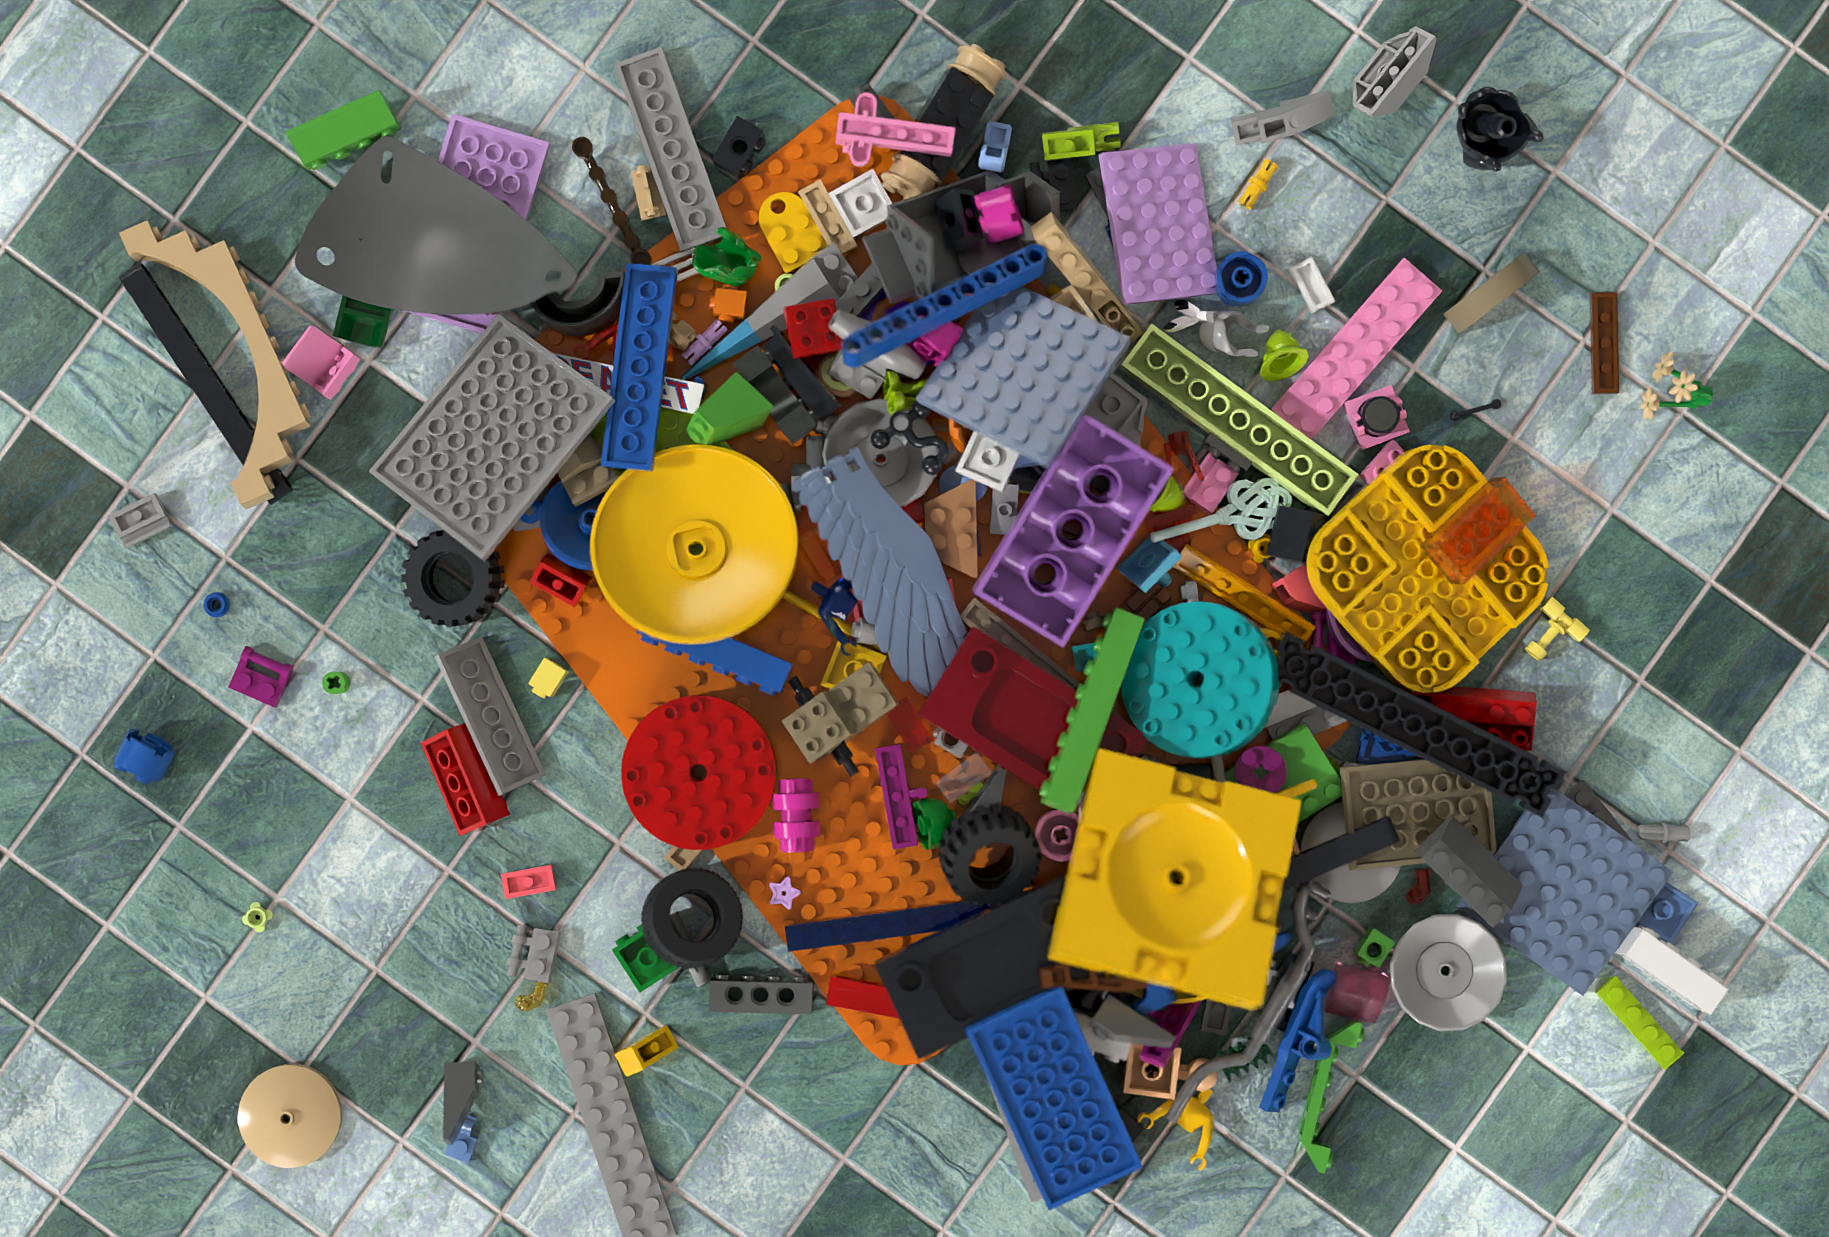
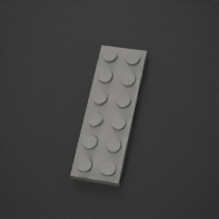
(490, 715)

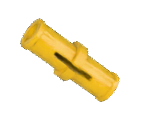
(1258, 184)

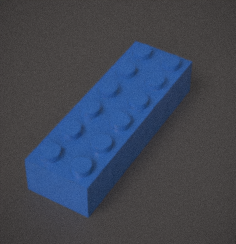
(734, 657)

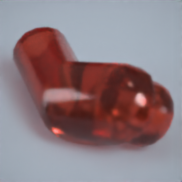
(1421, 889)

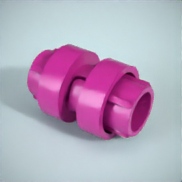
(797, 828)

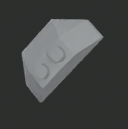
(1393, 72)

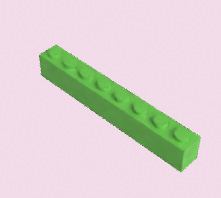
(1092, 710)

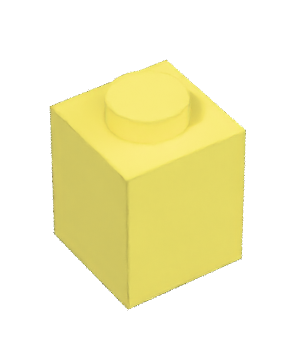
(548, 678)

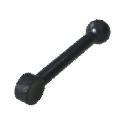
(1495, 404)

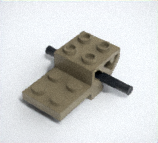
(838, 715)

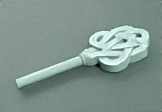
(1269, 496)

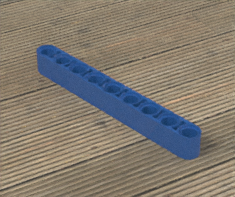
(938, 315)

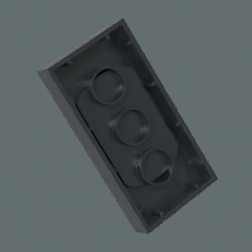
(974, 968)

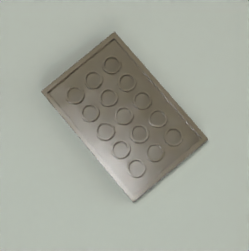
(1418, 801)

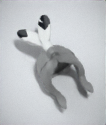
(1214, 327)

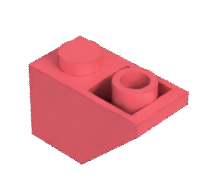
(1296, 591)

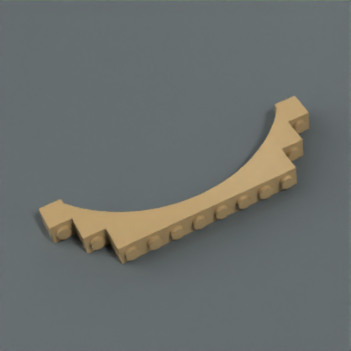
(279, 407)

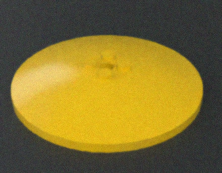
(692, 499)

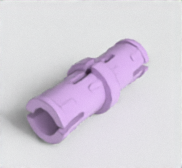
(704, 342)

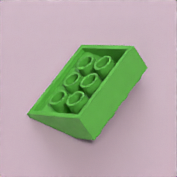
(1303, 762)

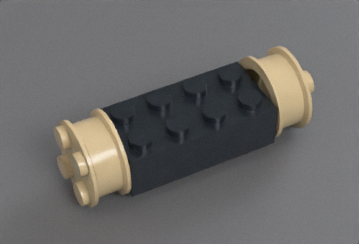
(955, 102)

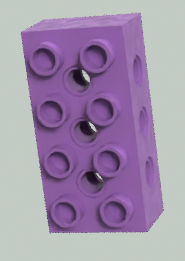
(1079, 562)

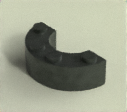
(586, 315)
(788, 410)

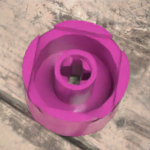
(1000, 214)
(936, 343)

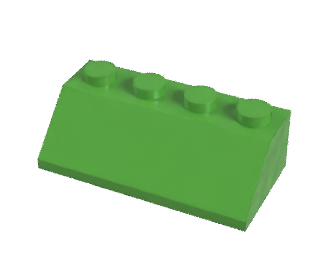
(344, 130)

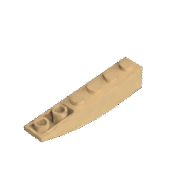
(1084, 276)

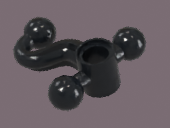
(931, 464)

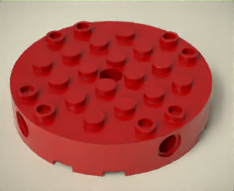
(661, 780)

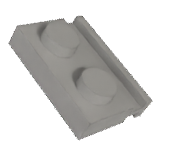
(140, 520)

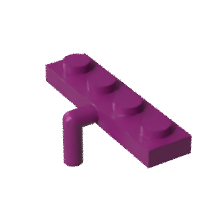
(897, 796)
(1174, 1021)

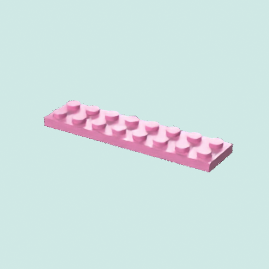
(1356, 349)

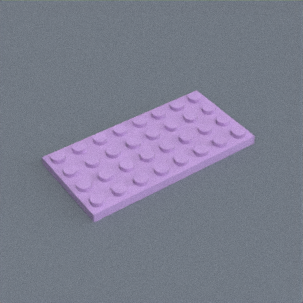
(504, 166)

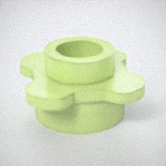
(250, 917)

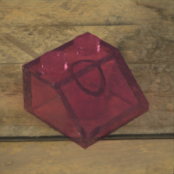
(1357, 993)

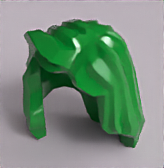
(726, 261)

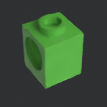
(1373, 936)

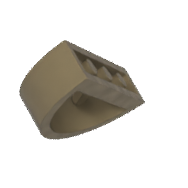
(1491, 293)

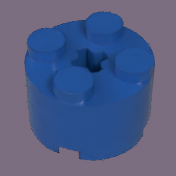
(1248, 267)
(144, 756)

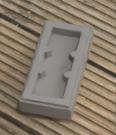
(1004, 508)

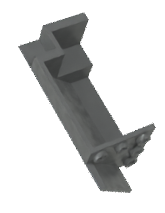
(912, 250)

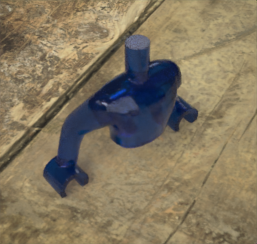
(837, 603)

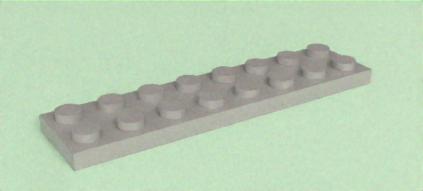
(671, 148)

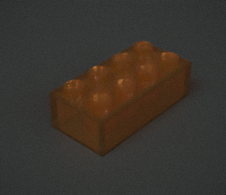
(1478, 530)

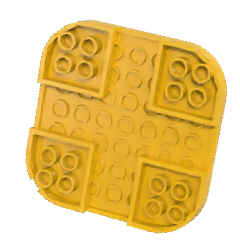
(1392, 594)

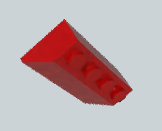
(463, 779)

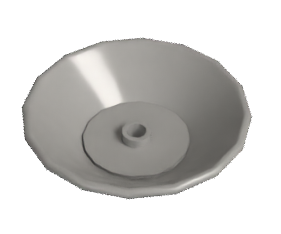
(902, 471)
(1474, 976)

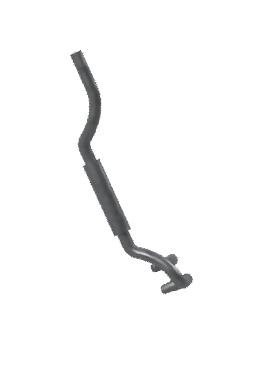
(1274, 1009)

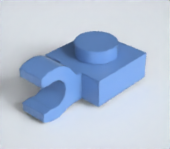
(465, 1142)

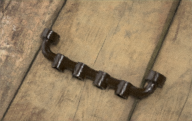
(583, 149)

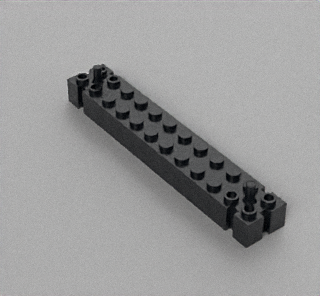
(1416, 725)

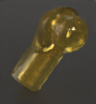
(533, 1000)

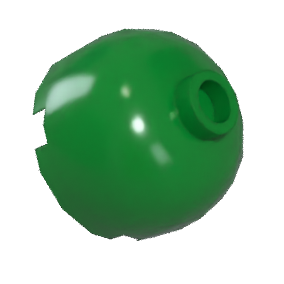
(932, 818)

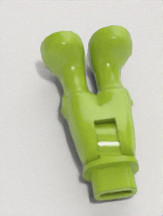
(896, 392)

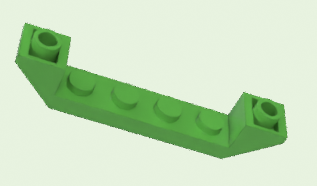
(1320, 1153)

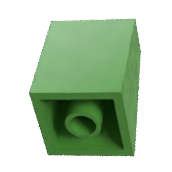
(729, 413)

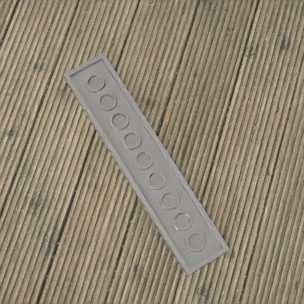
(610, 1119)

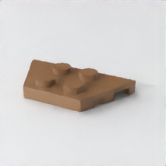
(953, 527)

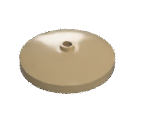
(312, 1109)

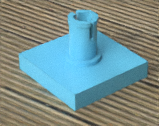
(1150, 564)

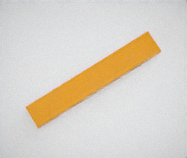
(1241, 594)

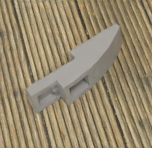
(1285, 120)

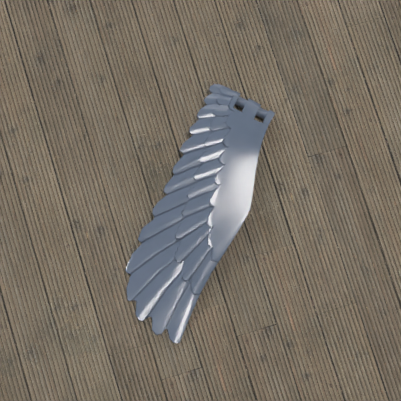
(889, 568)

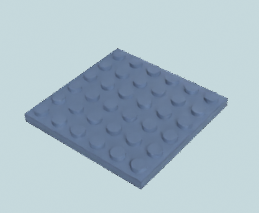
(1024, 372)
(1577, 893)

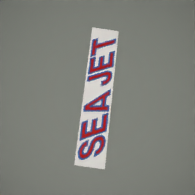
(677, 393)

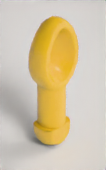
(1298, 789)

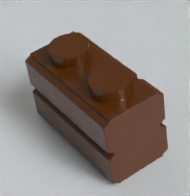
(1148, 603)

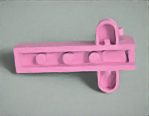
(862, 130)

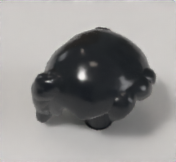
(1493, 128)

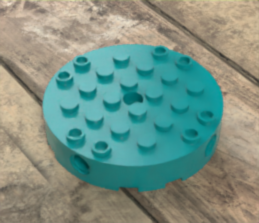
(1236, 688)

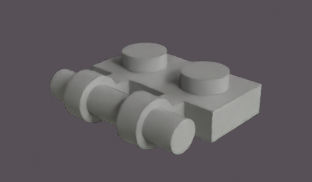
(540, 957)

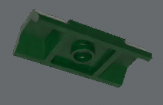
(362, 322)

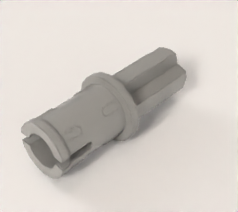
(1663, 832)

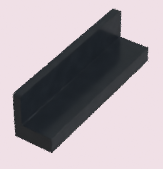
(801, 376)

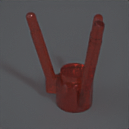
(1180, 445)

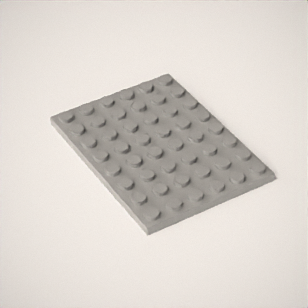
(491, 437)

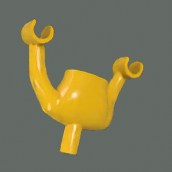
(1194, 1116)

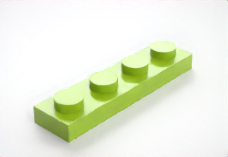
(1639, 1022)

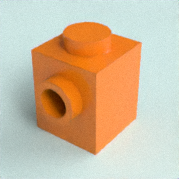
(729, 303)

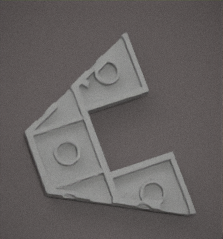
(1120, 410)

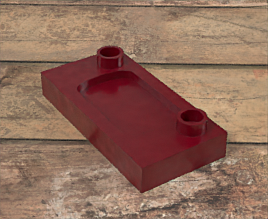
(1011, 710)

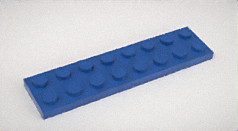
(639, 367)

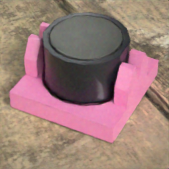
(1378, 416)

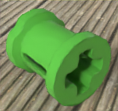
(328, 684)

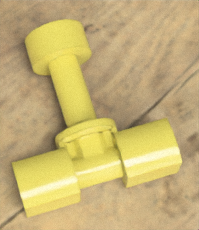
(1559, 623)

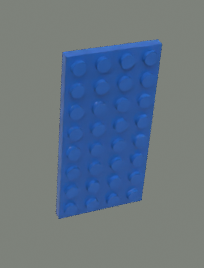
(1054, 1097)

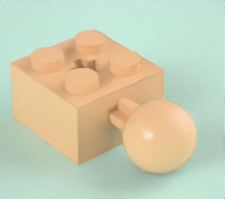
(1160, 1081)

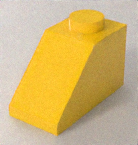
(646, 1051)

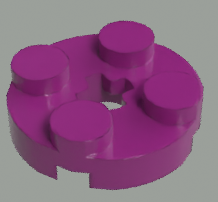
(1271, 761)

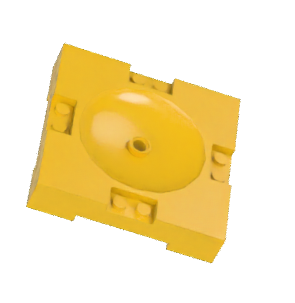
(1231, 861)

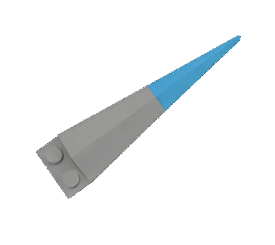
(820, 278)

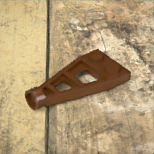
(1061, 969)

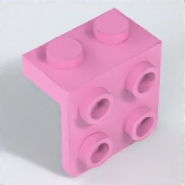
(321, 362)

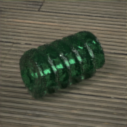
(1261, 1055)

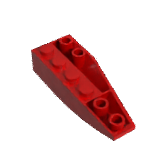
(1497, 711)

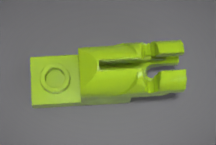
(1080, 141)

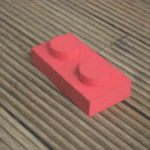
(528, 881)

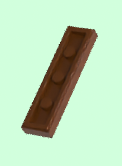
(1604, 343)

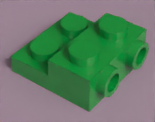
(640, 961)

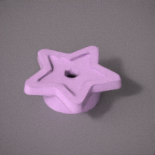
(791, 893)

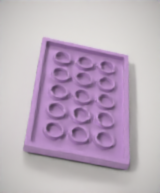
(1159, 223)

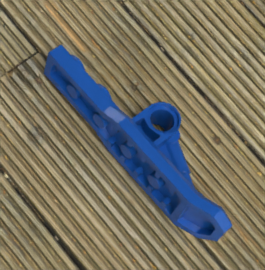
(1301, 1034)

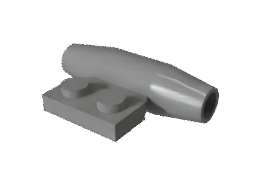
(871, 375)

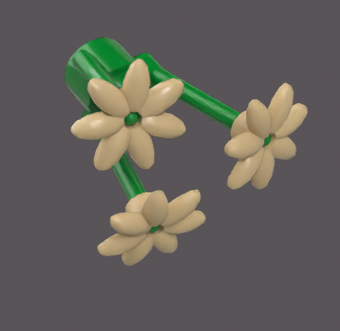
(1685, 386)

